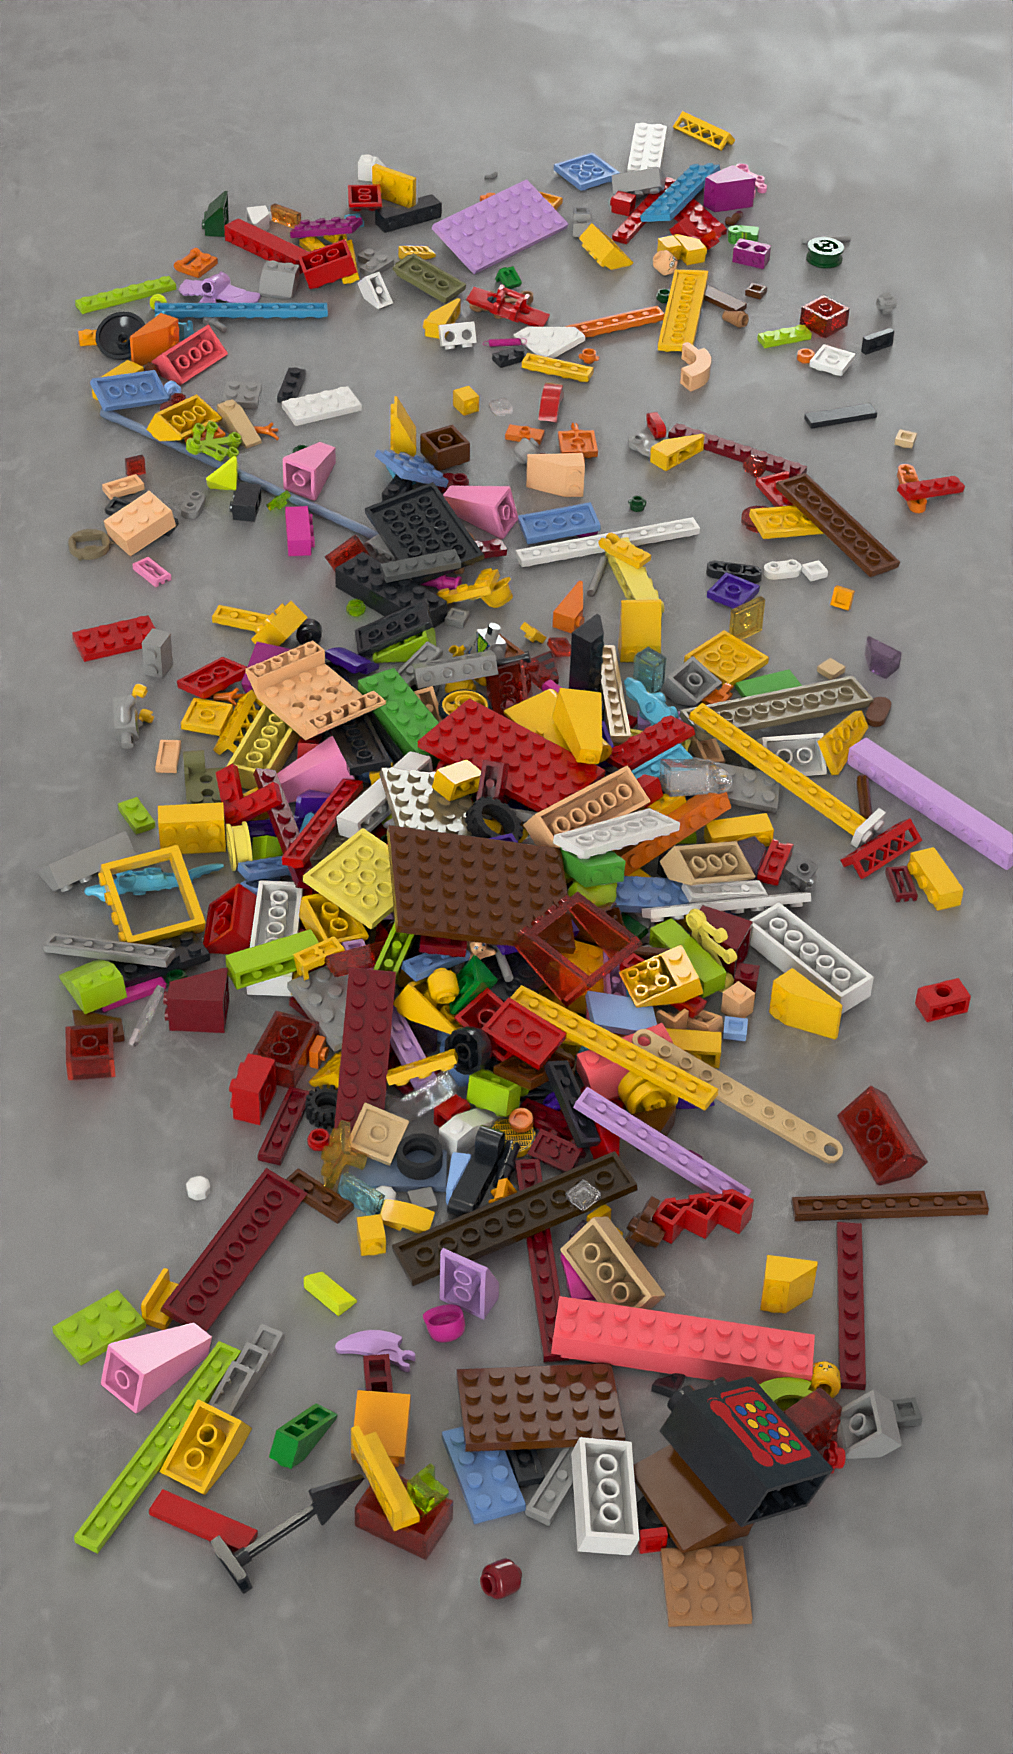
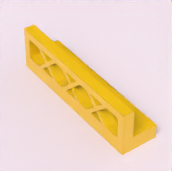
(703, 127)
(238, 720)
(383, 1479)

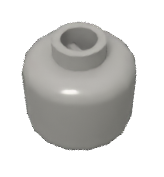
(525, 447)

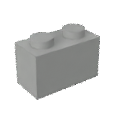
(157, 653)

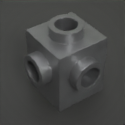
(800, 872)

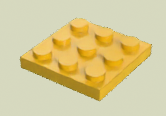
(728, 658)

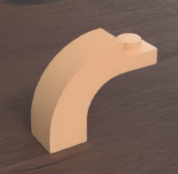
(699, 367)

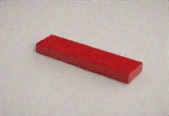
(201, 1520)

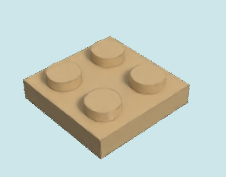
(377, 1134)

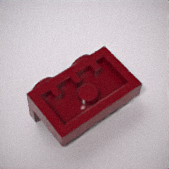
(556, 1151)

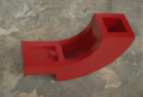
(550, 402)

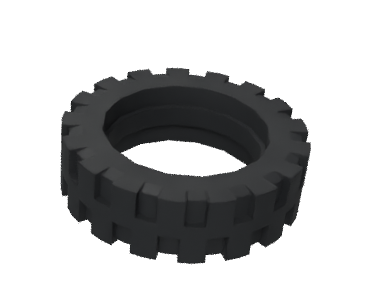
(498, 811)

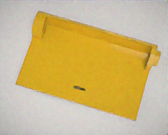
(537, 716)

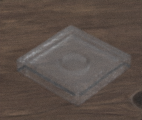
(146, 1016)

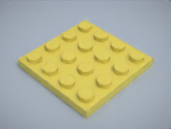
(356, 878)

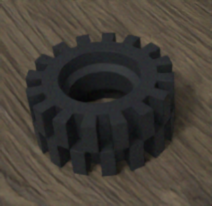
(318, 1098)

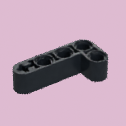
(478, 1173)

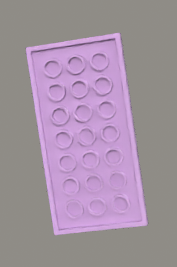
(500, 226)

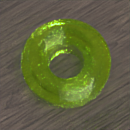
(355, 607)

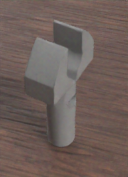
(215, 321)

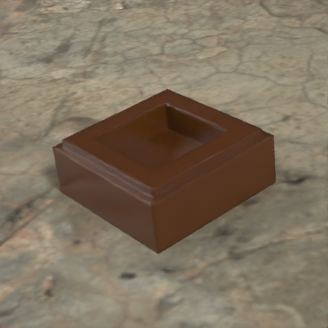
(756, 291)

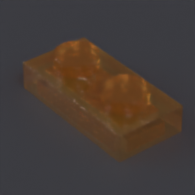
(285, 215)

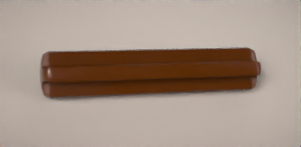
(864, 796)

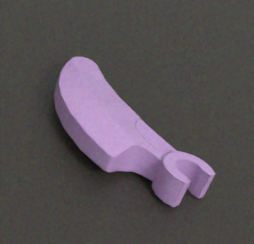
(376, 1343)

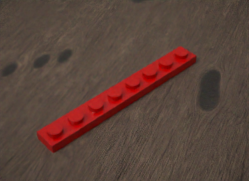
(633, 223)
(321, 823)

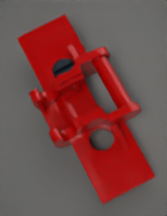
(496, 305)

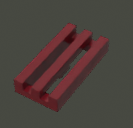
(893, 885)

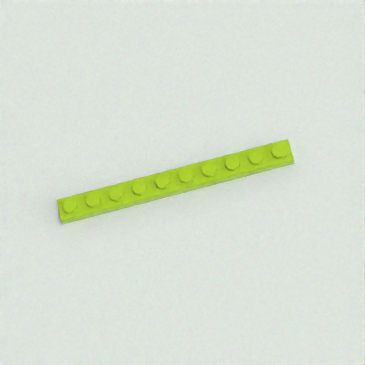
(153, 1451)

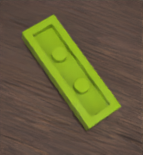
(784, 336)

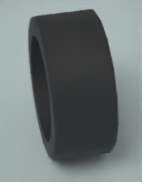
(415, 1170)

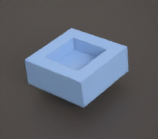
(735, 1028)

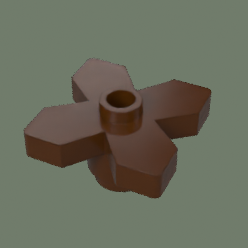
(644, 1230)

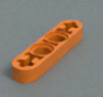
(911, 476)

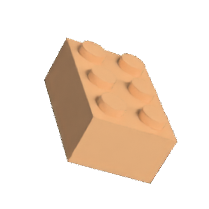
(139, 523)

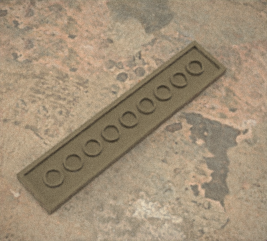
(787, 705)

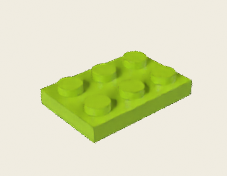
(97, 1326)

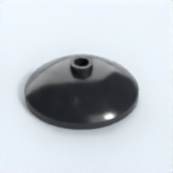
(114, 331)

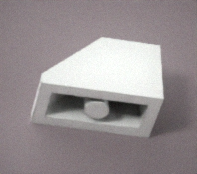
(365, 166)
(259, 217)
(375, 291)

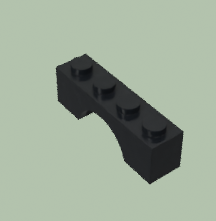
(393, 218)

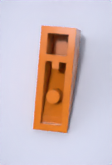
(569, 612)

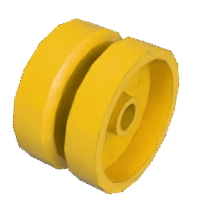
(643, 1095)

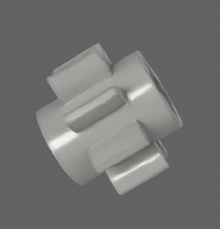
(886, 303)

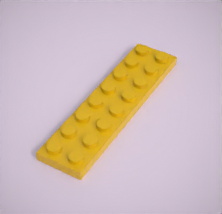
(683, 309)

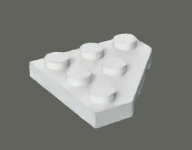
(550, 340)

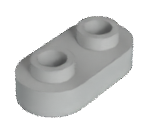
(193, 505)

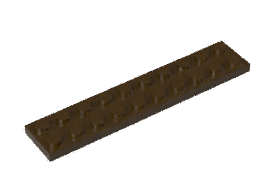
(512, 1218)

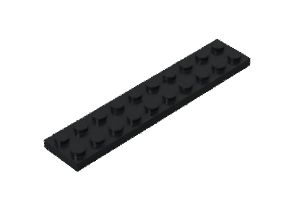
(359, 740)

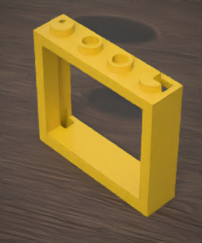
(118, 916)

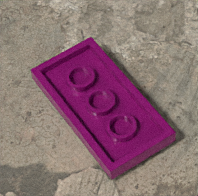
(324, 227)

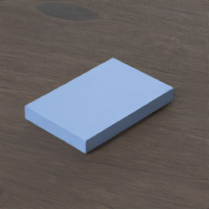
(618, 1013)

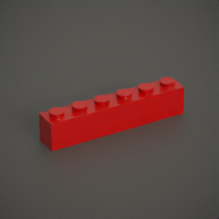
(262, 243)

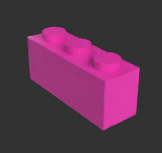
(299, 531)

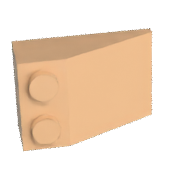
(556, 473)

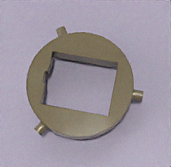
(89, 552)

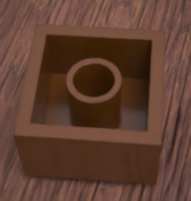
(445, 447)

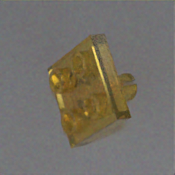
(338, 1154)

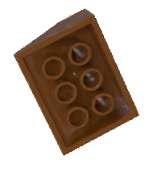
(684, 1502)

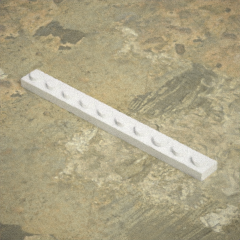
(590, 545)

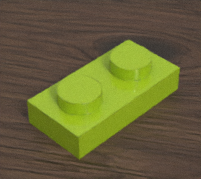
(136, 815)

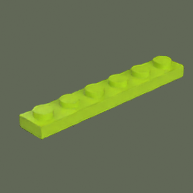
(126, 294)

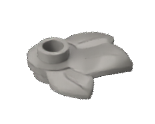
(642, 443)

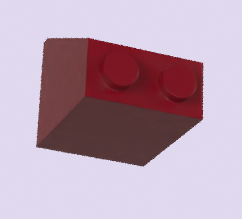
(738, 934)
(198, 1002)

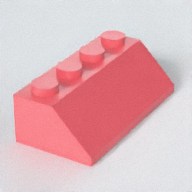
(190, 356)
(603, 1074)

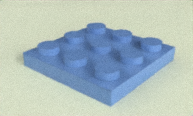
(585, 171)
(411, 467)

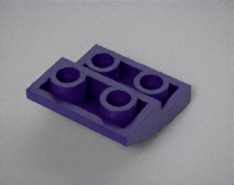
(349, 660)

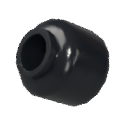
(309, 631)

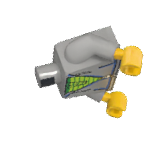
(482, 641)
(126, 716)

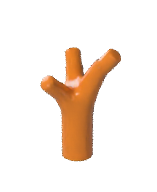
(267, 430)
(229, 696)

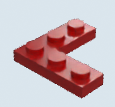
(240, 808)

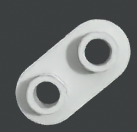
(782, 569)

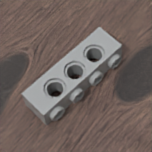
(455, 669)

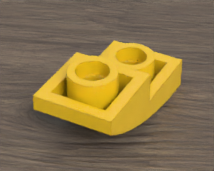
(406, 1215)

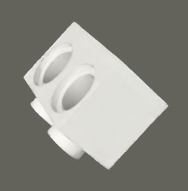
(457, 329)

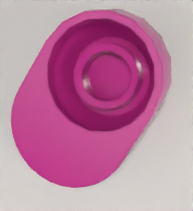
(445, 1322)

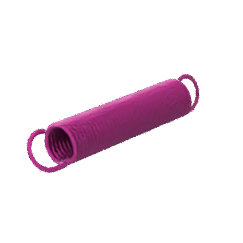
(505, 342)

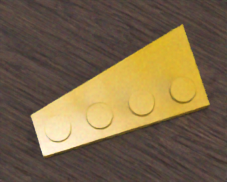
(837, 741)

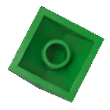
(472, 981)

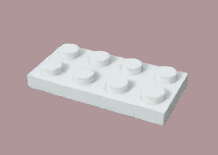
(321, 405)

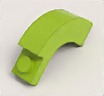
(786, 1390)

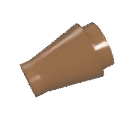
(736, 318)

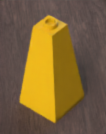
(580, 723)

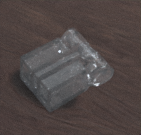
(693, 777)

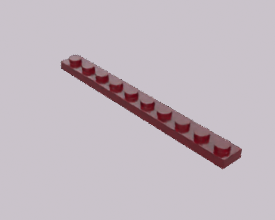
(541, 1266)

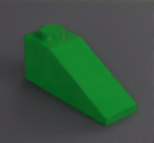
(300, 1435)

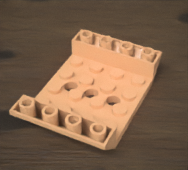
(308, 691)

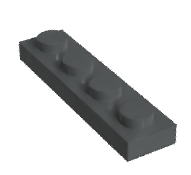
(420, 565)

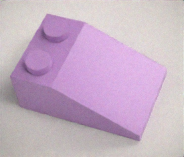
(467, 1284)

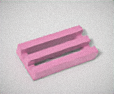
(149, 572)

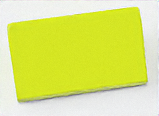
(329, 1292)

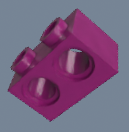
(751, 253)

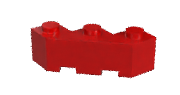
(703, 1212)

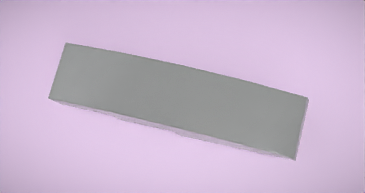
(247, 1369)

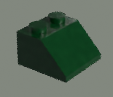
(216, 216)

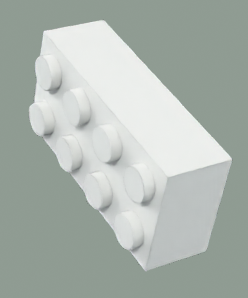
(604, 1496)

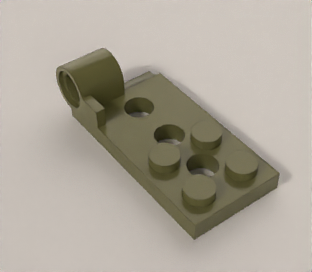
(441, 285)
(195, 774)

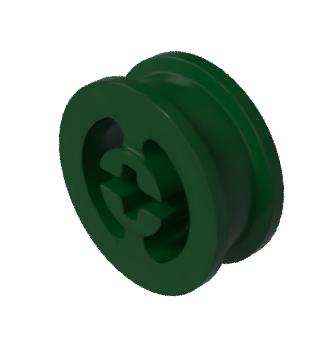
(824, 252)

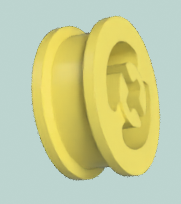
(238, 844)

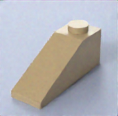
(237, 421)

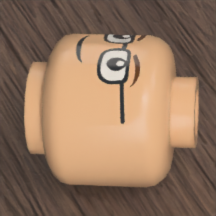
(664, 262)

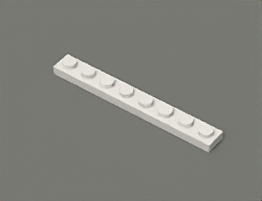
(738, 905)

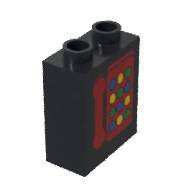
(744, 1449)

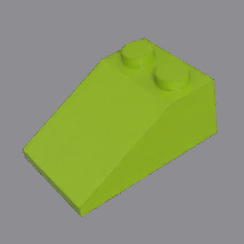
(405, 649)
(94, 985)

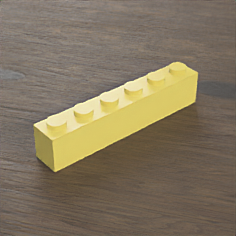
(633, 581)

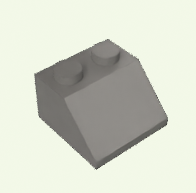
(279, 280)
(690, 683)
(868, 1427)

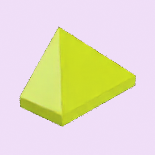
(225, 476)

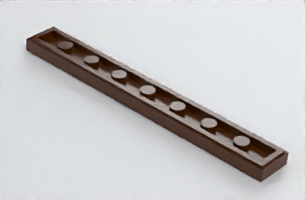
(889, 1205)

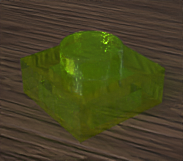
(279, 501)

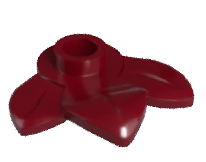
(457, 479)

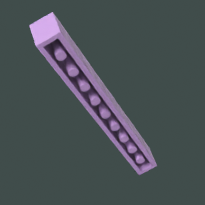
(933, 801)

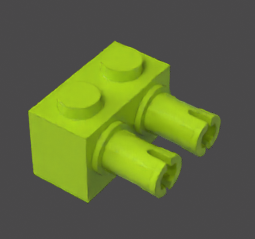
(494, 1093)

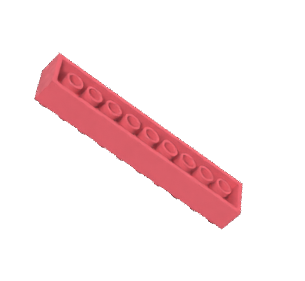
(678, 1343)

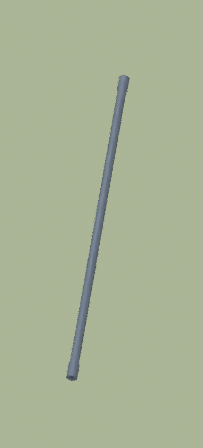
(114, 416)

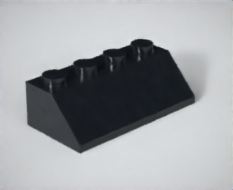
(587, 656)

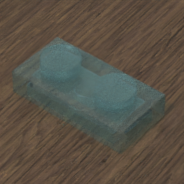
(360, 1194)

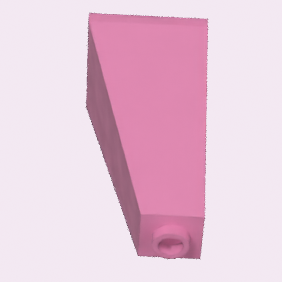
(308, 470)
(484, 507)
(316, 770)
(149, 1364)

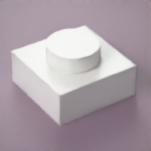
(814, 570)

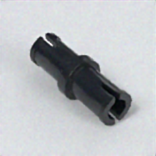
(506, 1164)

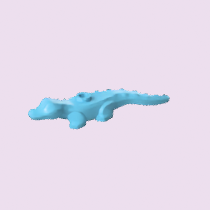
(651, 705)
(148, 880)

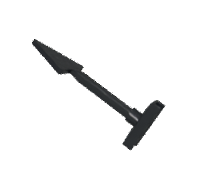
(325, 1502)

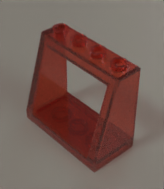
(557, 971)

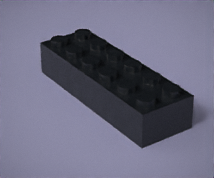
(364, 581)

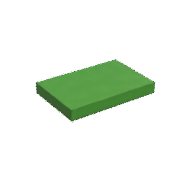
(767, 683)

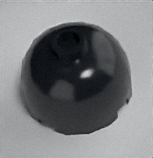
(472, 1048)

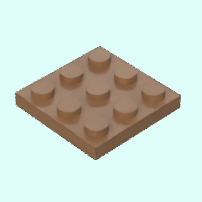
(706, 1586)

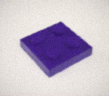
(732, 591)

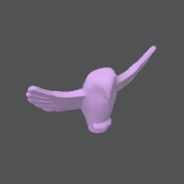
(217, 287)

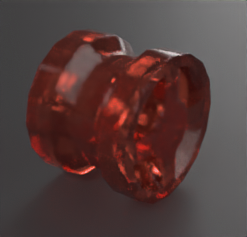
(754, 466)

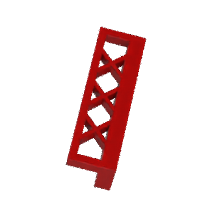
(877, 843)

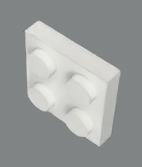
(832, 360)

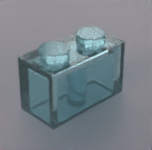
(650, 669)

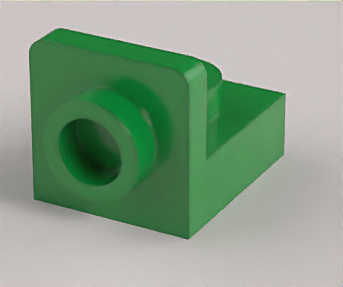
(508, 277)

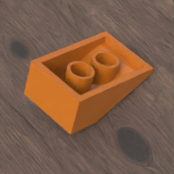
(154, 339)

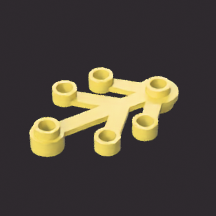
(700, 927)

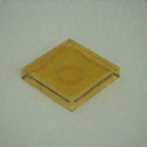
(747, 618)

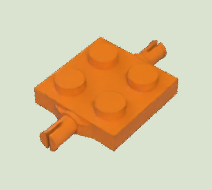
(578, 442)

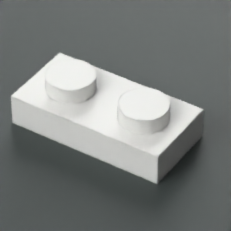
(866, 830)

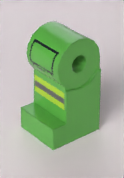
(744, 232)

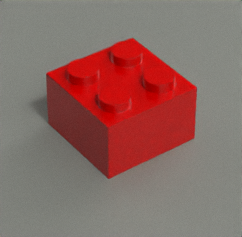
(253, 1089)

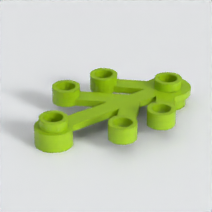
(196, 446)

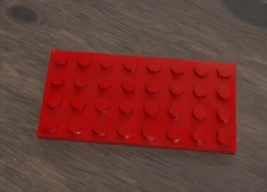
(538, 768)

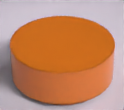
(805, 355)
(521, 1120)

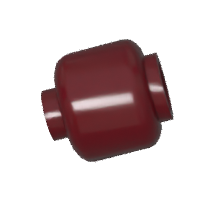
(501, 1578)

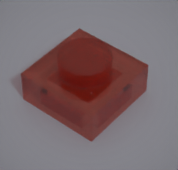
(135, 465)
(559, 646)

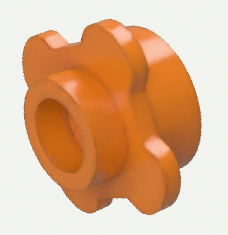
(588, 356)

